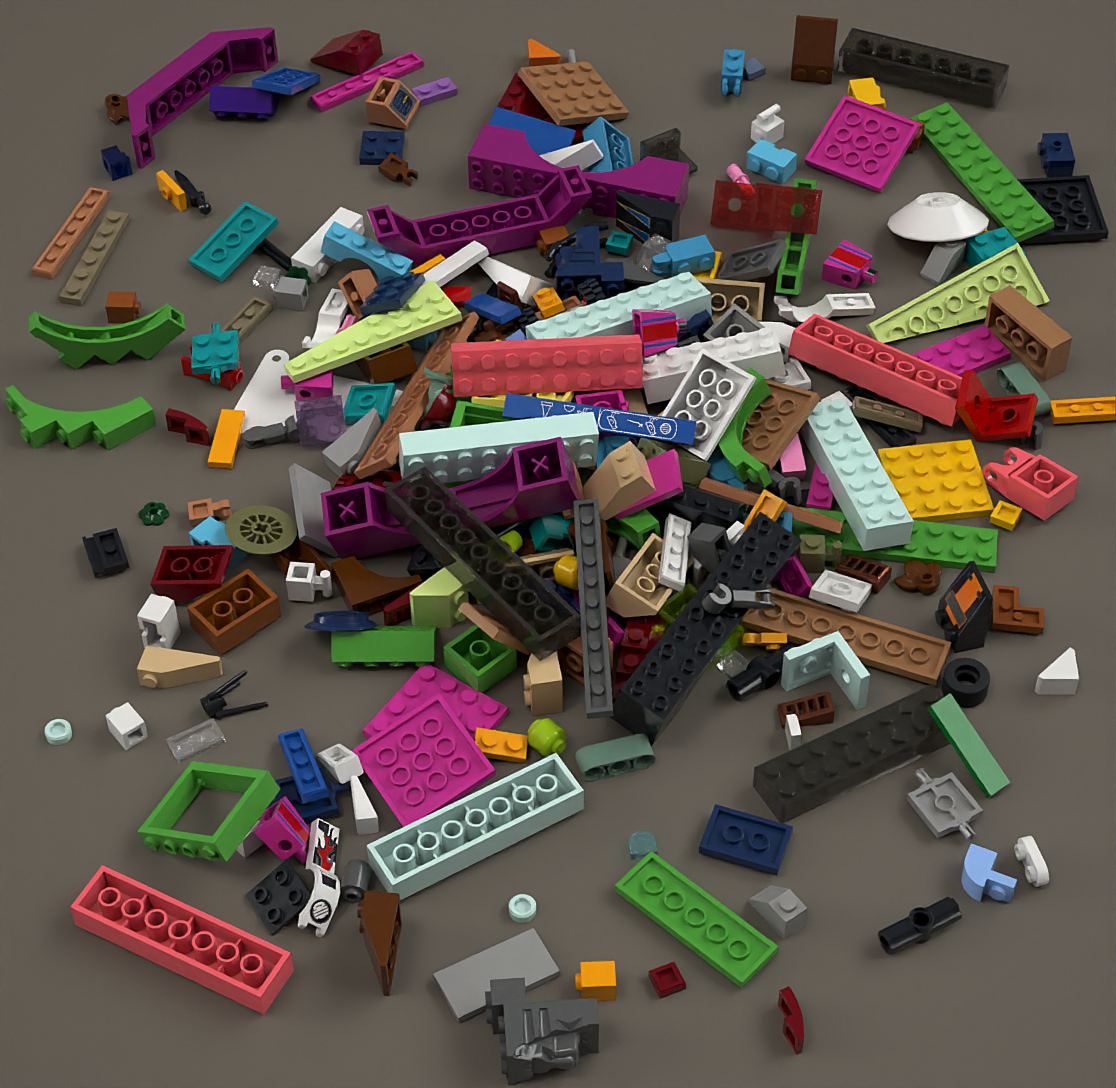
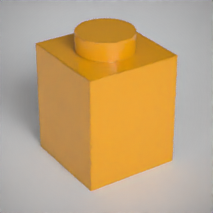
(597, 980)

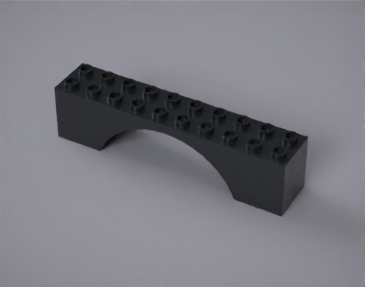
(694, 638)

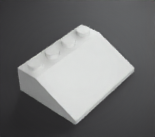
(710, 397)

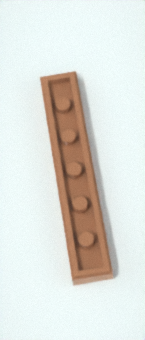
(70, 233)
(751, 498)

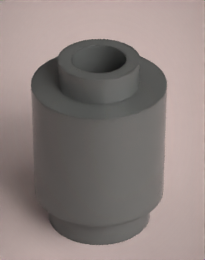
(355, 880)

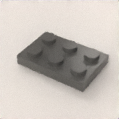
(752, 261)

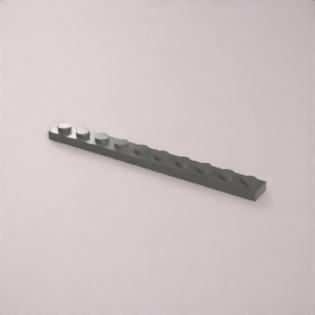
(593, 609)

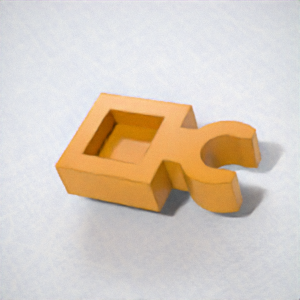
(771, 641)

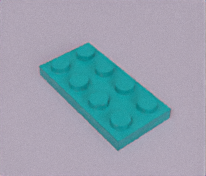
(233, 241)

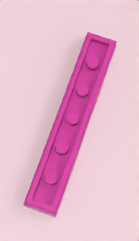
(363, 83)

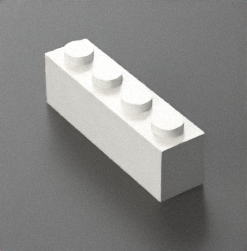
(310, 253)

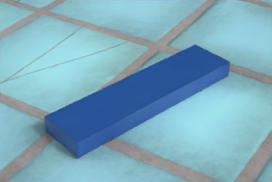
(492, 308)
(303, 766)

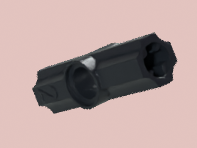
(759, 673)
(907, 932)

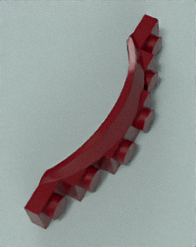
(638, 640)

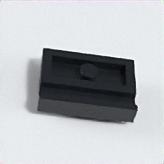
(106, 552)

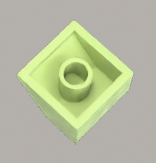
(438, 601)

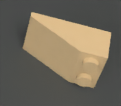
(620, 481)
(543, 685)

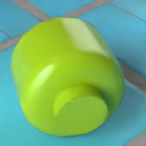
(547, 737)

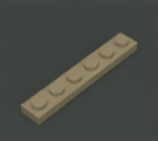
(94, 258)

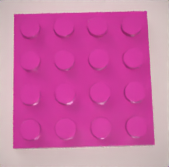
(862, 143)
(468, 705)
(424, 761)

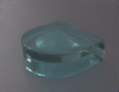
(641, 844)

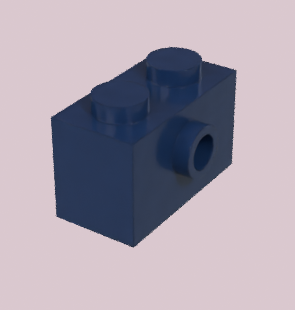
(1056, 154)

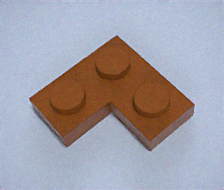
(1010, 616)

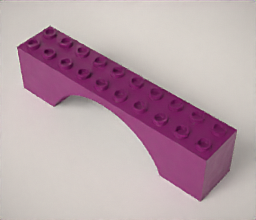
(508, 166)
(527, 485)

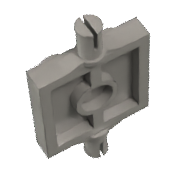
(944, 805)

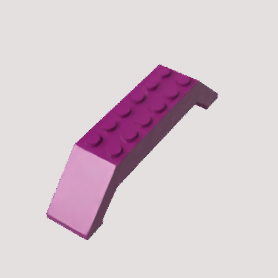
(189, 80)
(495, 225)

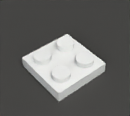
(840, 591)

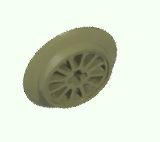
(261, 525)

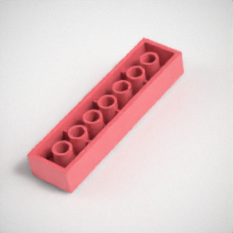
(547, 365)
(877, 368)
(183, 939)

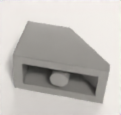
(943, 261)
(780, 910)

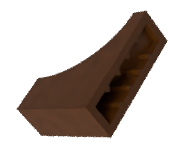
(367, 590)

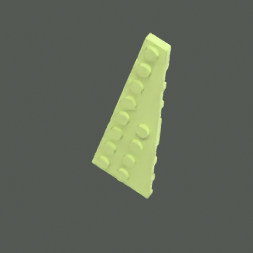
(961, 298)
(423, 313)

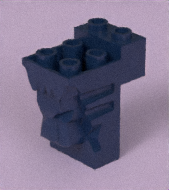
(582, 263)

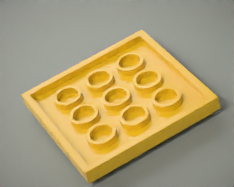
(938, 480)

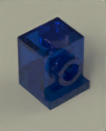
(116, 163)

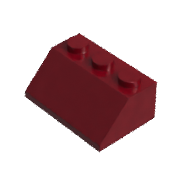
(521, 100)

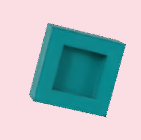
(619, 242)

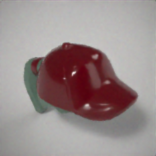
(441, 402)

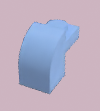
(980, 878)

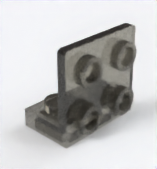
(666, 147)

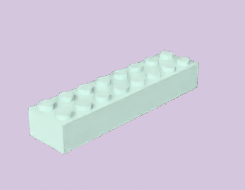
(613, 315)
(479, 449)
(856, 476)
(475, 827)

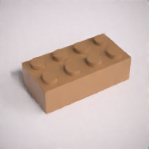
(1028, 333)

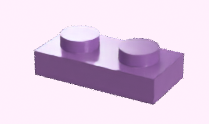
(435, 91)

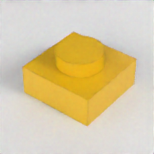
(1005, 515)

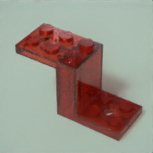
(766, 207)

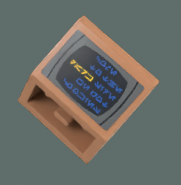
(391, 103)

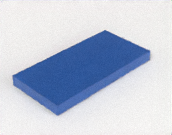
(286, 80)
(540, 135)

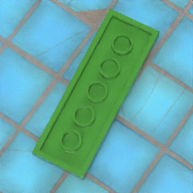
(696, 919)

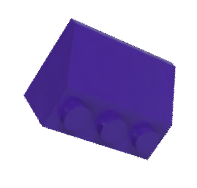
(242, 101)

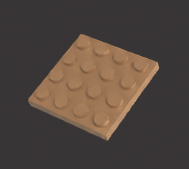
(573, 93)
(777, 421)

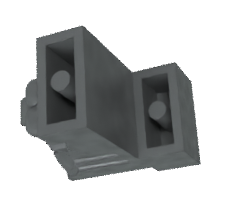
(539, 1033)

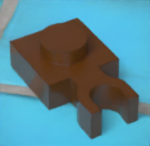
(397, 168)

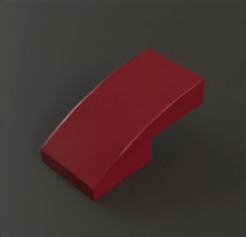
(183, 423)
(793, 1021)

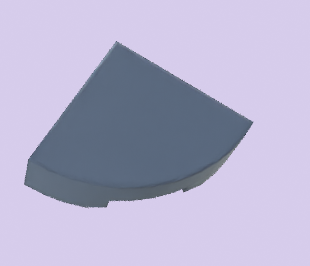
(754, 69)

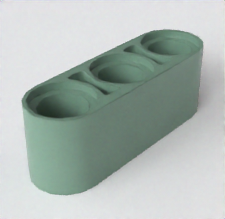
(1017, 380)
(615, 757)

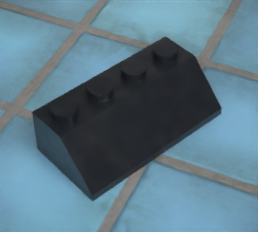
(700, 507)

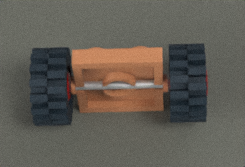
(589, 292)

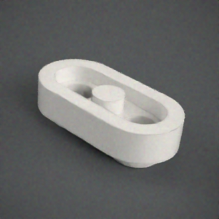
(1035, 866)

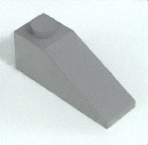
(349, 449)

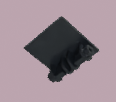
(279, 897)

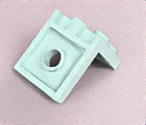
(826, 657)

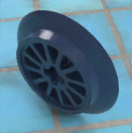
(341, 621)

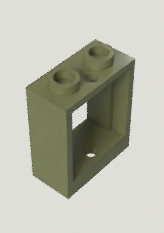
(692, 467)

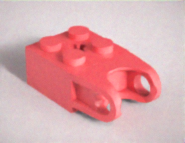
(1032, 482)

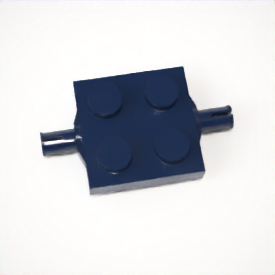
(316, 809)

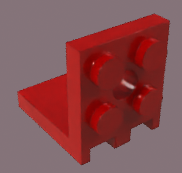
(988, 415)

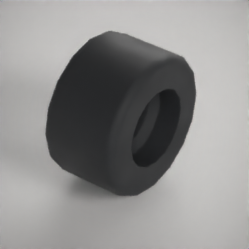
(967, 670)

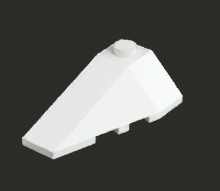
(520, 281)

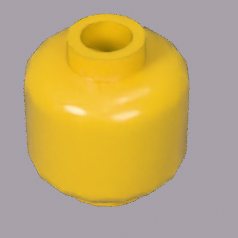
(567, 572)

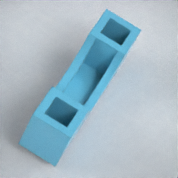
(344, 243)

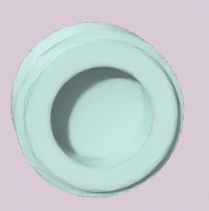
(58, 732)
(522, 908)

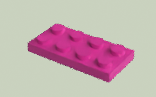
(971, 350)

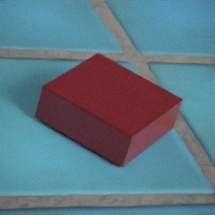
(667, 980)

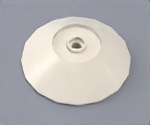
(938, 219)

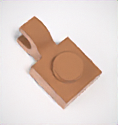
(202, 509)

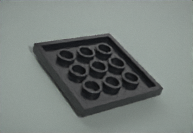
(1071, 206)

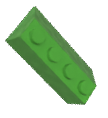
(385, 644)

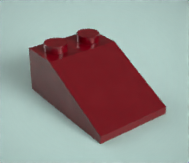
(351, 52)
(190, 571)

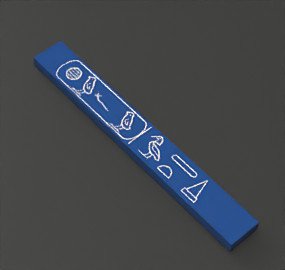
(607, 419)

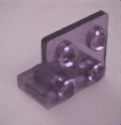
(320, 420)

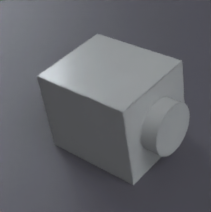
(291, 293)

